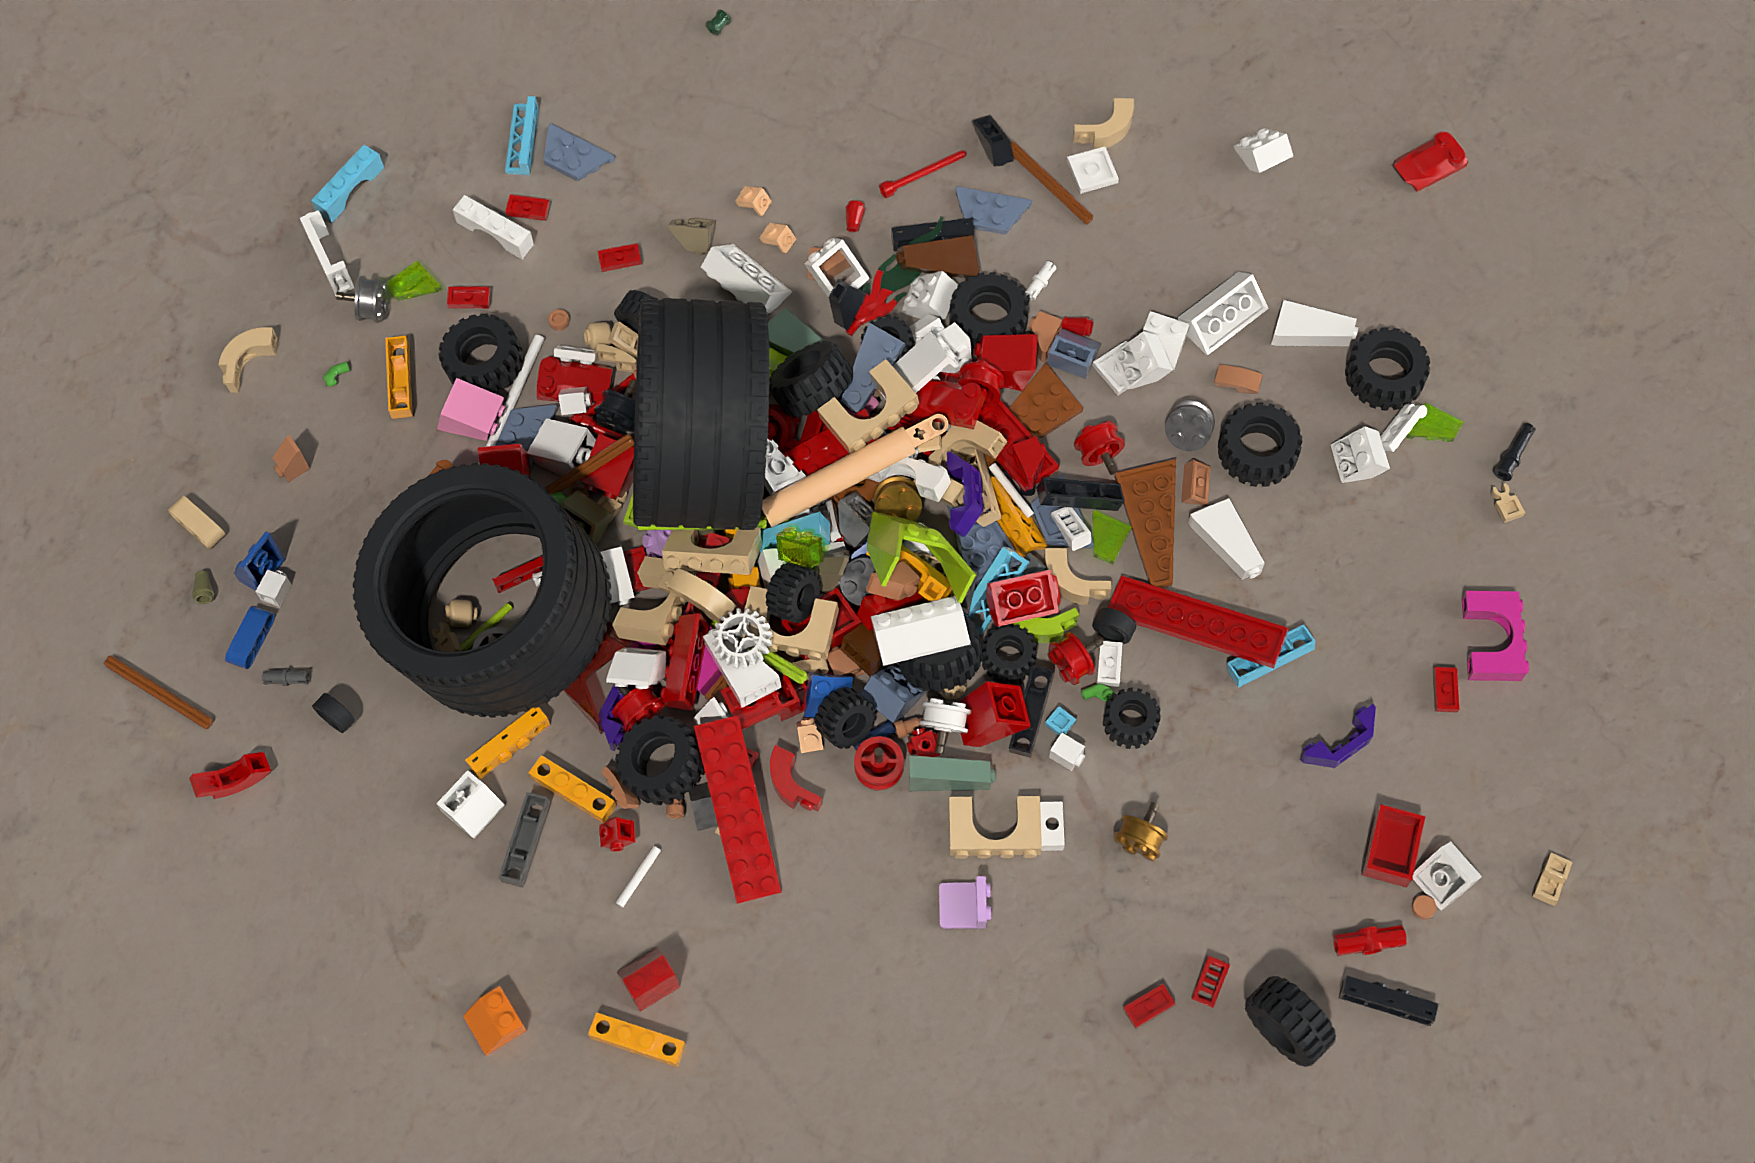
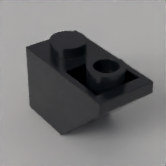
(845, 302)

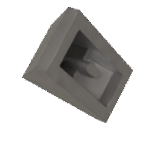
(703, 807)

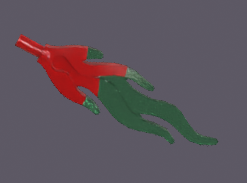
(886, 284)

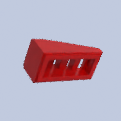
(1202, 978)

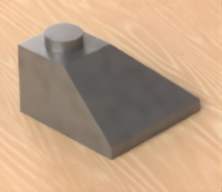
(854, 519)

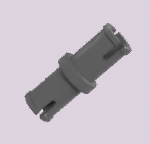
(285, 677)

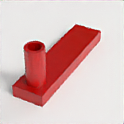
(518, 575)

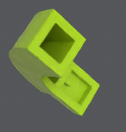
(1050, 629)

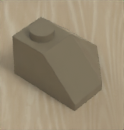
(694, 234)
(831, 570)

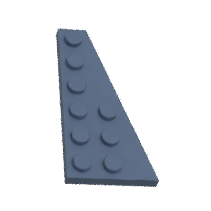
(982, 545)

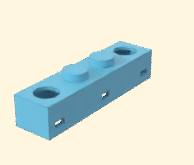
(1286, 655)

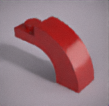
(232, 779)
(784, 785)

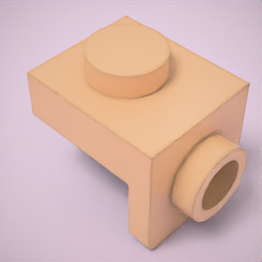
(754, 198)
(778, 235)
(808, 735)

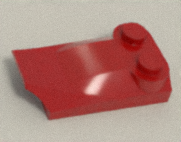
(1431, 161)
(560, 375)
(955, 401)
(1023, 597)

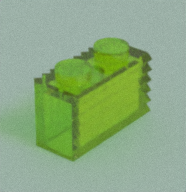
(799, 547)

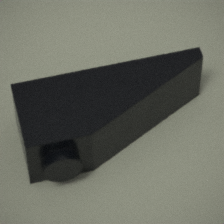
(993, 140)

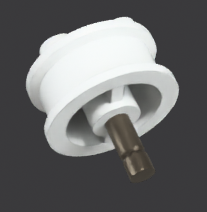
(944, 719)

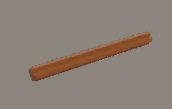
(1051, 184)
(591, 464)
(158, 692)

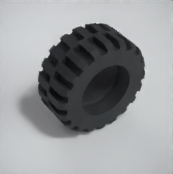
(989, 290)
(475, 333)
(1394, 346)
(810, 378)
(1266, 421)
(946, 668)
(640, 745)
(1290, 1021)

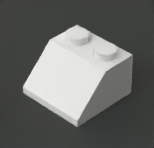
(1170, 332)
(959, 344)
(1446, 875)

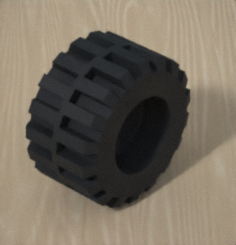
(629, 308)
(897, 329)
(792, 592)
(1013, 638)
(1131, 701)
(845, 718)

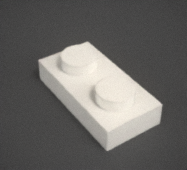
(567, 353)
(1109, 663)

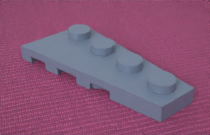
(875, 348)

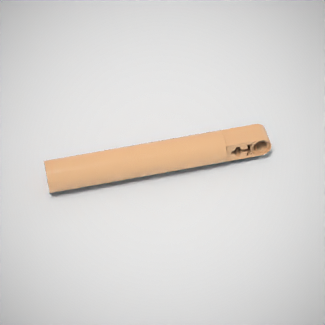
(847, 471)

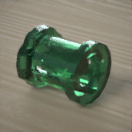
(718, 22)

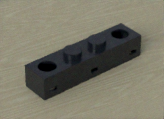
(949, 230)
(1080, 494)
(1035, 703)
(1398, 1001)

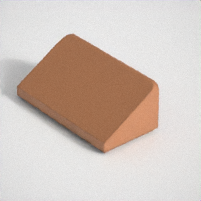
(1195, 483)

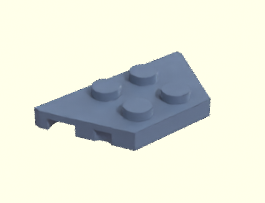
(572, 154)
(990, 210)
(524, 426)
(1047, 525)

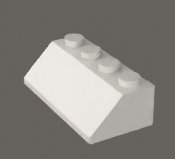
(744, 277)
(1224, 312)
(920, 630)

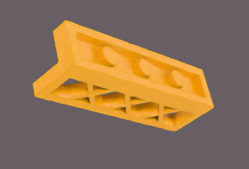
(1012, 524)

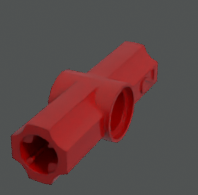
(1369, 940)

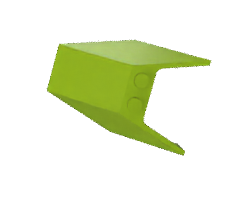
(885, 544)

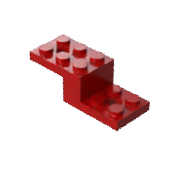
(785, 702)

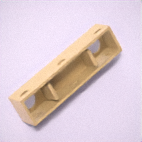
(988, 493)

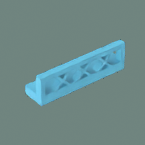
(526, 139)
(993, 574)

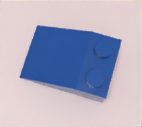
(260, 558)

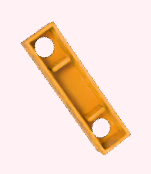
(398, 377)
(502, 750)
(572, 789)
(636, 1039)

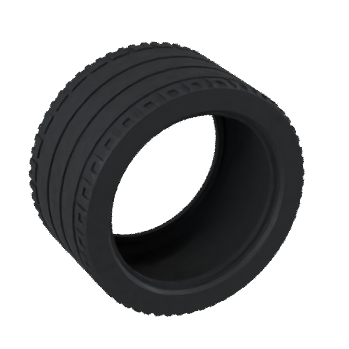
(700, 413)
(419, 541)

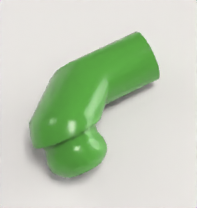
(333, 371)
(1099, 691)

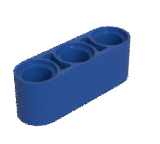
(249, 637)

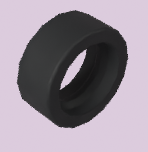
(1114, 625)
(333, 712)

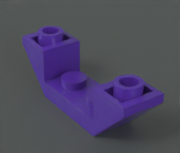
(965, 516)
(613, 730)
(1320, 755)

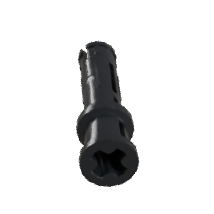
(1511, 459)

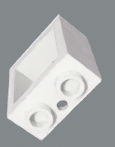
(857, 279)

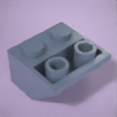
(1073, 353)
(891, 693)

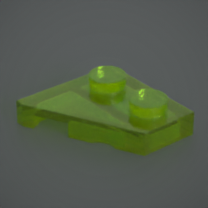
(412, 283)
(1436, 426)
(1108, 537)

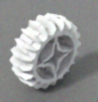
(759, 643)

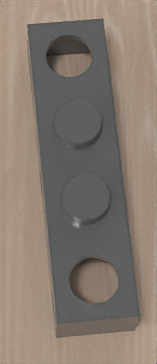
(524, 839)

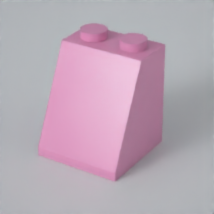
(470, 411)

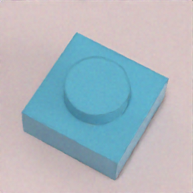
(1060, 721)

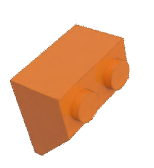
(493, 1021)

